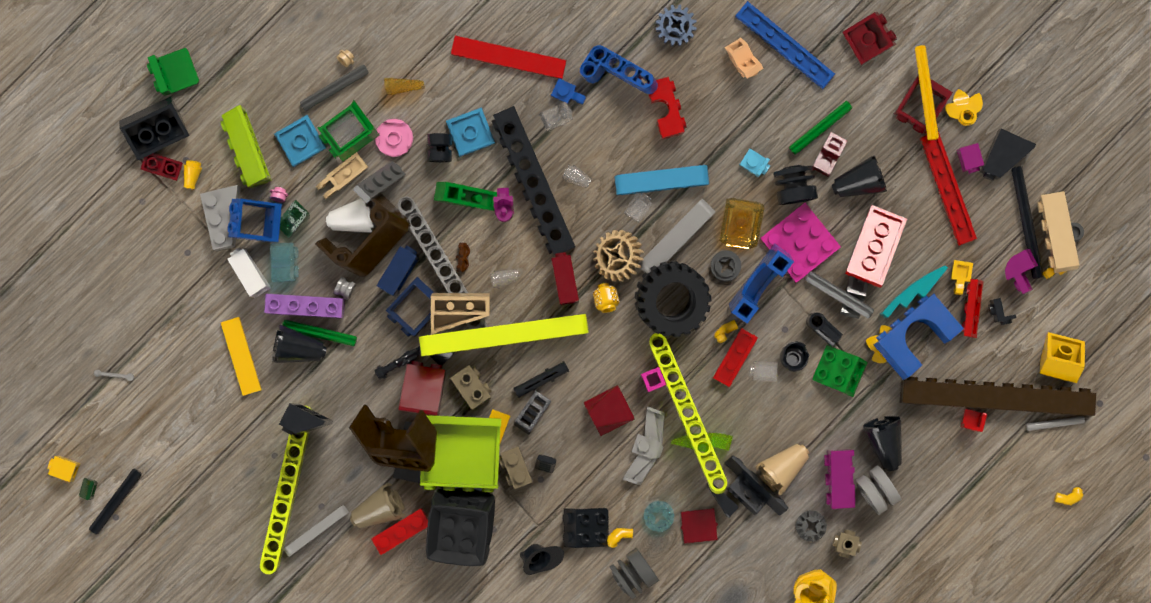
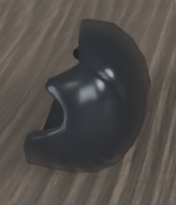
(794, 356)

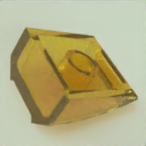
(741, 223)

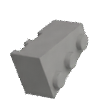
(217, 215)

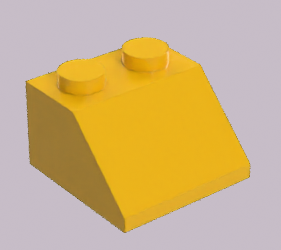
(1062, 357)

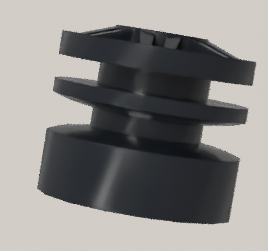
(795, 185)

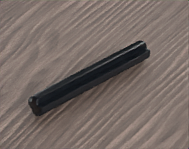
(115, 501)

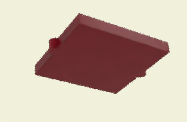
(699, 525)

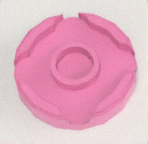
(394, 138)

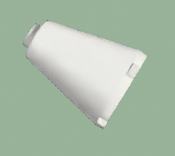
(352, 217)

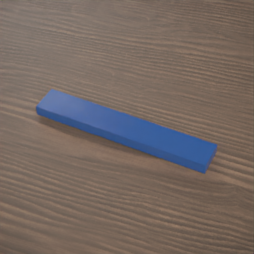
(785, 45)

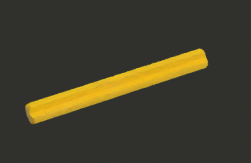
(926, 92)

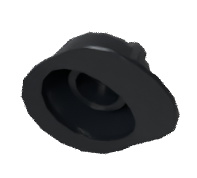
(541, 559)

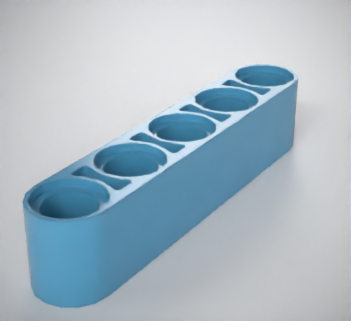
(661, 180)

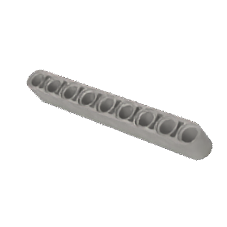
(430, 247)

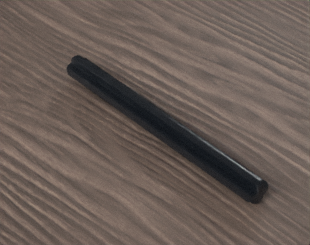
(1026, 219)

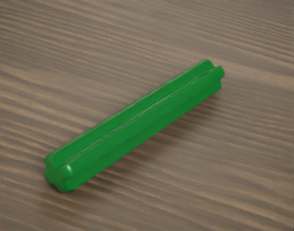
(822, 126)
(321, 333)

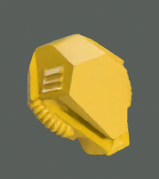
(815, 588)

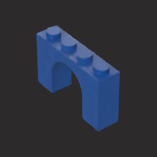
(745, 301)
(893, 343)

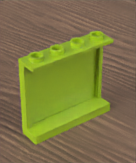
(464, 454)

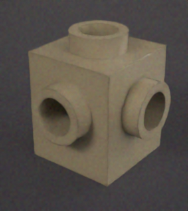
(839, 543)

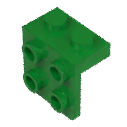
(173, 71)

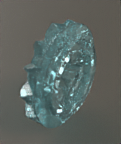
(661, 525)

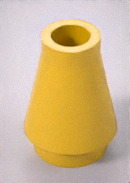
(191, 173)

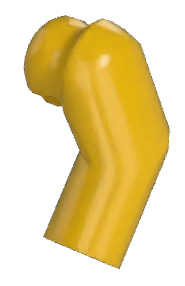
(724, 329)
(1070, 499)
(617, 534)

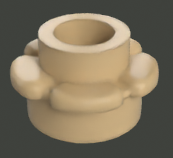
(345, 58)

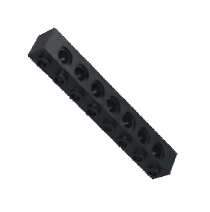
(510, 116)

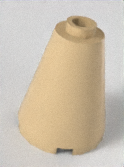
(783, 467)

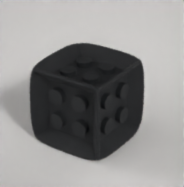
(460, 527)

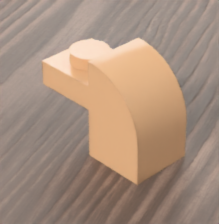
(743, 58)

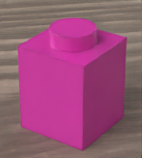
(653, 379)

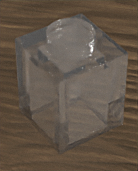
(638, 207)
(763, 371)

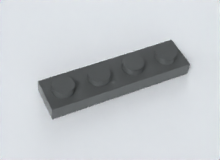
(379, 181)

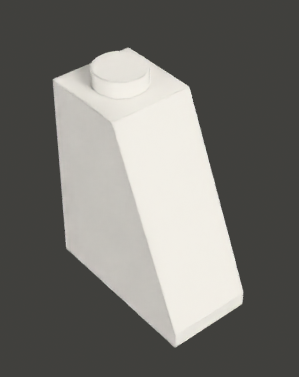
(248, 273)

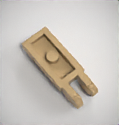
(343, 174)

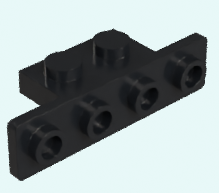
(751, 490)

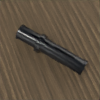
(561, 369)

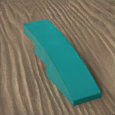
(919, 287)

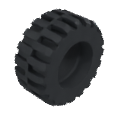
(692, 313)

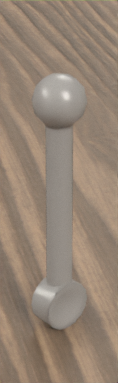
(97, 373)

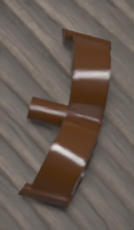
(464, 252)

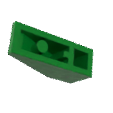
(464, 196)

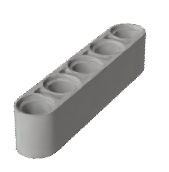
(678, 236)

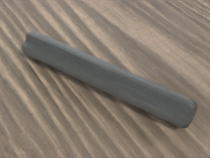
(334, 87)
(839, 294)

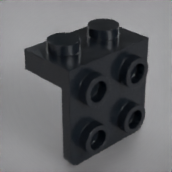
(585, 527)

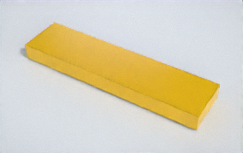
(241, 356)

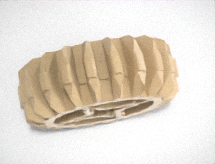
(626, 240)

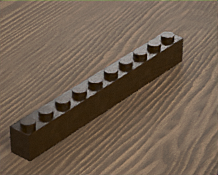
(998, 397)

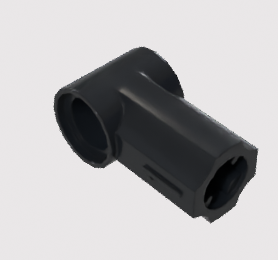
(825, 329)

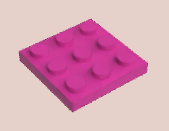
(804, 239)

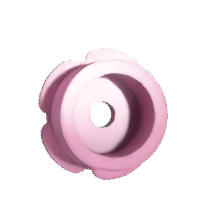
(278, 195)

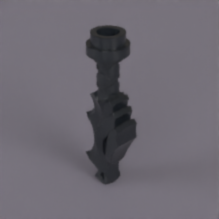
(406, 358)

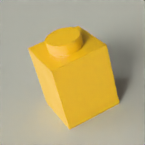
(63, 468)

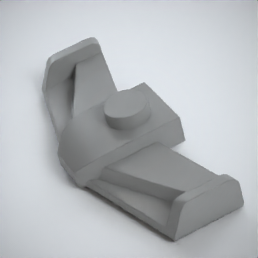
(647, 447)

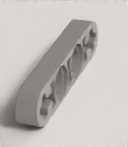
(316, 530)

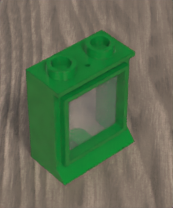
(348, 132)

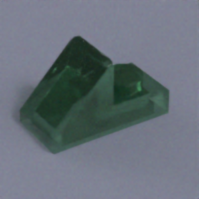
(293, 218)

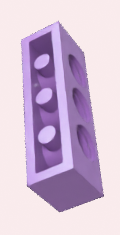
(304, 306)

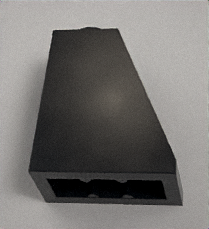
(1004, 153)

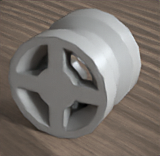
(344, 288)

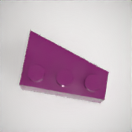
(840, 478)

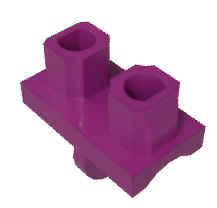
(503, 205)

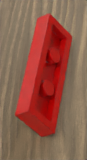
(972, 308)
(735, 357)

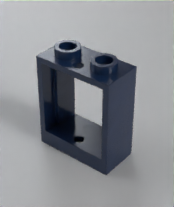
(398, 270)
(394, 317)

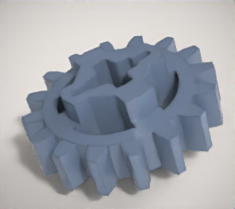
(669, 15)

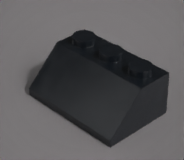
(153, 128)

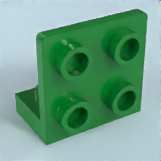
(840, 370)

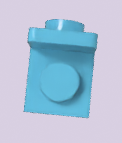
(755, 163)

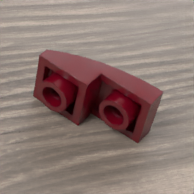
(161, 166)

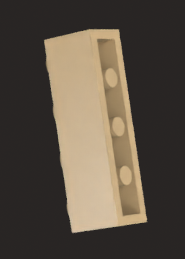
(1058, 231)

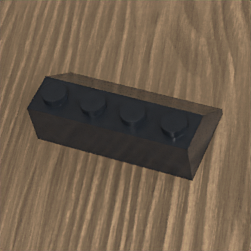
(301, 419)

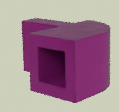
(1017, 267)

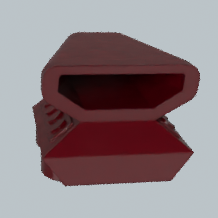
(609, 410)

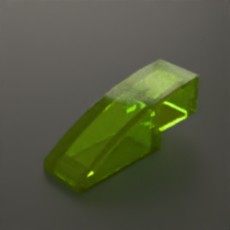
(717, 440)

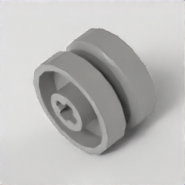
(879, 489)

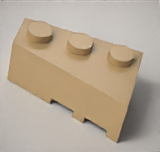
(457, 308)

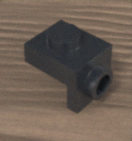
(996, 309)

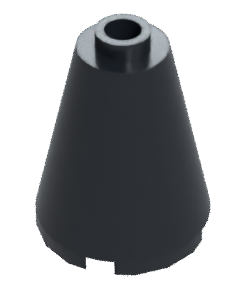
(860, 180)
(296, 347)
(886, 440)

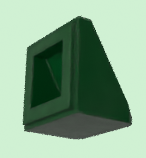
(88, 489)

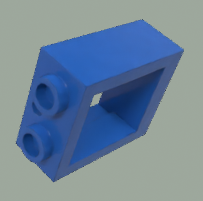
(271, 222)

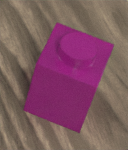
(970, 158)

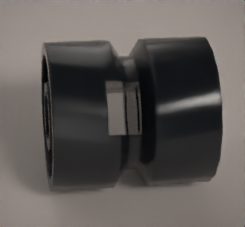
(439, 140)

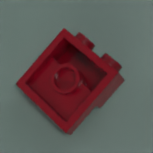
(870, 37)

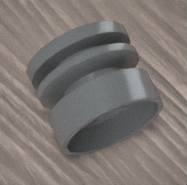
(633, 573)

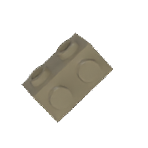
(471, 387)
(516, 468)

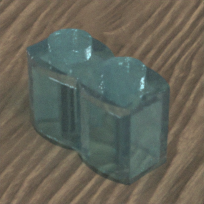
(283, 262)

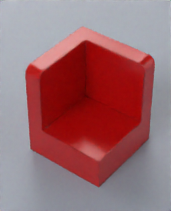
(973, 420)

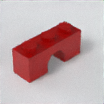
(672, 124)
(400, 531)

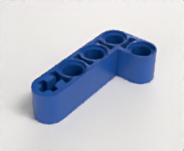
(622, 71)

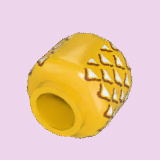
(606, 298)

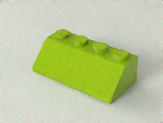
(246, 147)

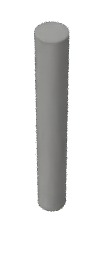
(1055, 423)

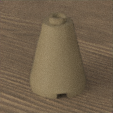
(379, 508)

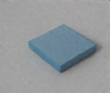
(470, 132)
(300, 141)

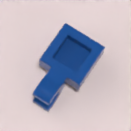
(565, 92)

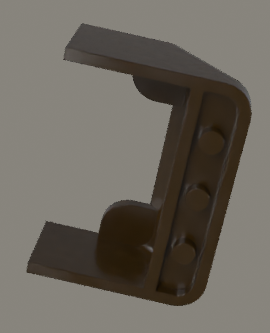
(389, 231)
(395, 447)

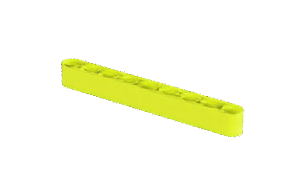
(503, 335)
(694, 420)
(288, 500)

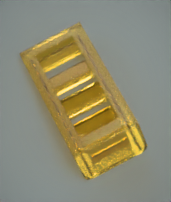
(398, 86)

